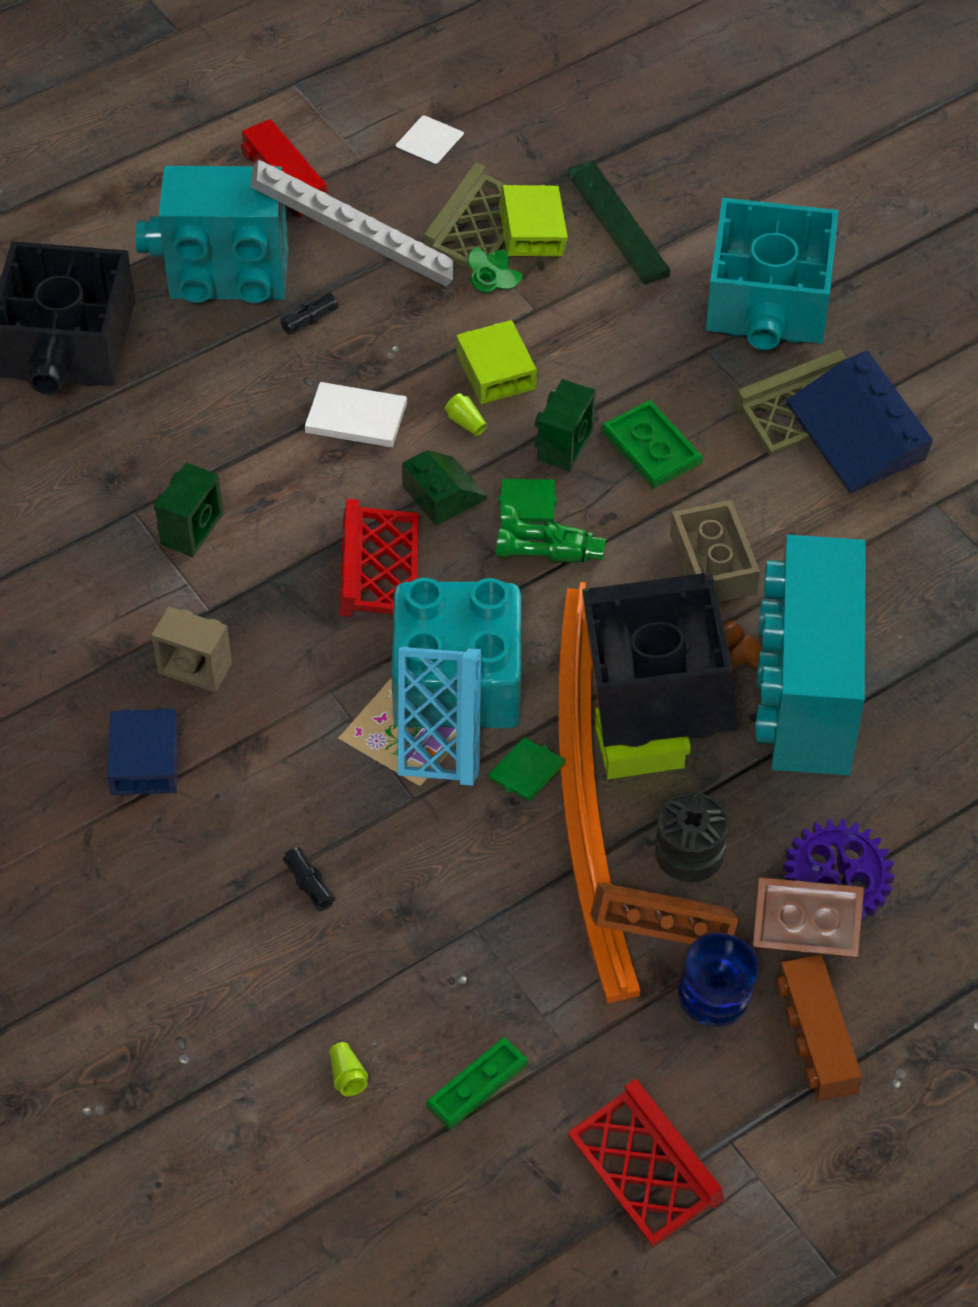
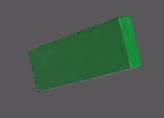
(476, 1083)

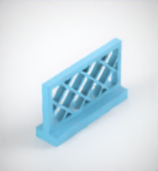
(468, 714)

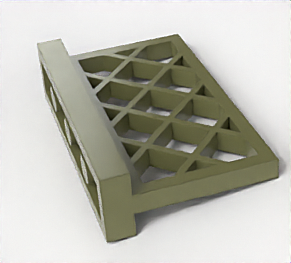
(453, 214)
(777, 387)

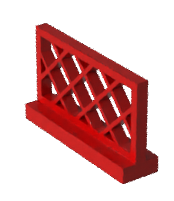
(352, 554)
(675, 1152)

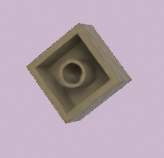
(192, 648)

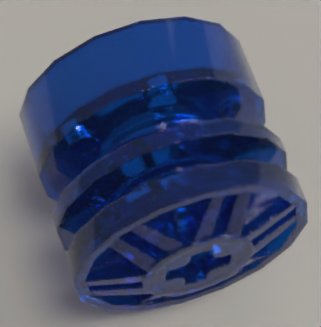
(717, 979)

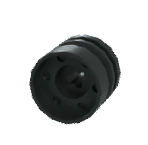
(691, 837)

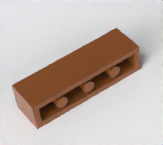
(659, 914)
(818, 1027)

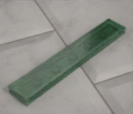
(619, 222)

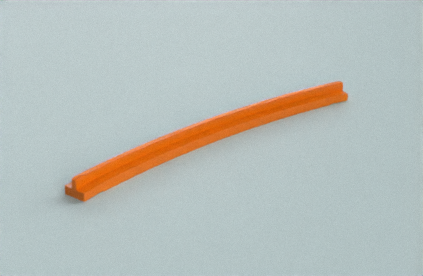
(580, 801)

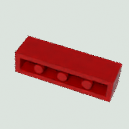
(271, 146)

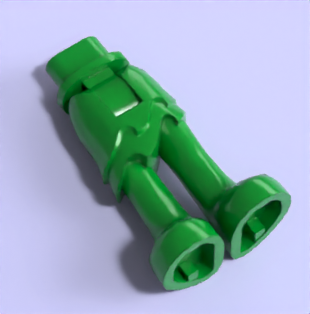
(559, 541)

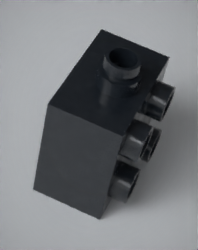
(64, 314)

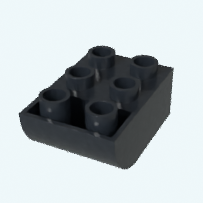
(659, 660)

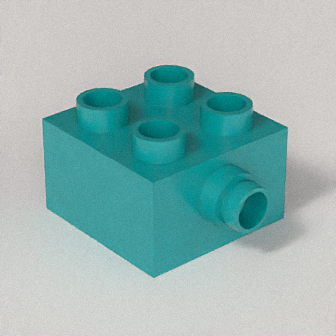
(217, 236)
(772, 272)

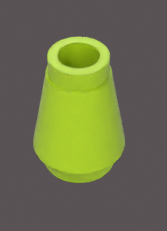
(465, 414)
(347, 1070)

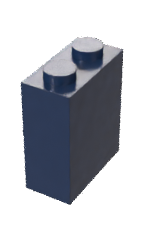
(143, 752)

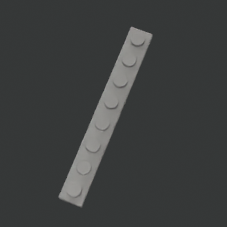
(351, 223)

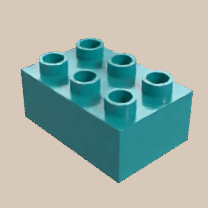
(812, 655)

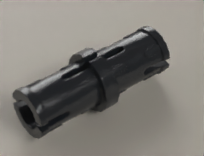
(309, 313)
(308, 879)

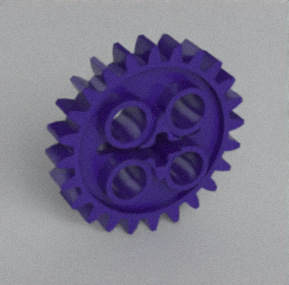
(868, 869)

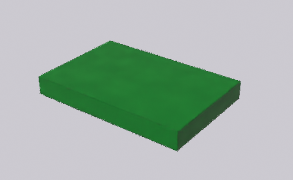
(651, 444)

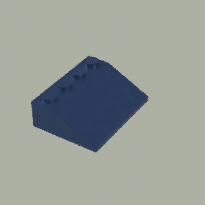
(860, 422)

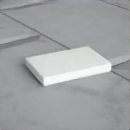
(356, 414)

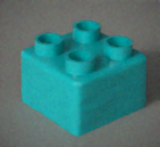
(455, 619)

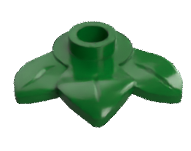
(493, 269)

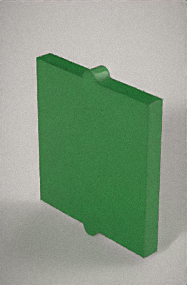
(531, 497)
(526, 769)

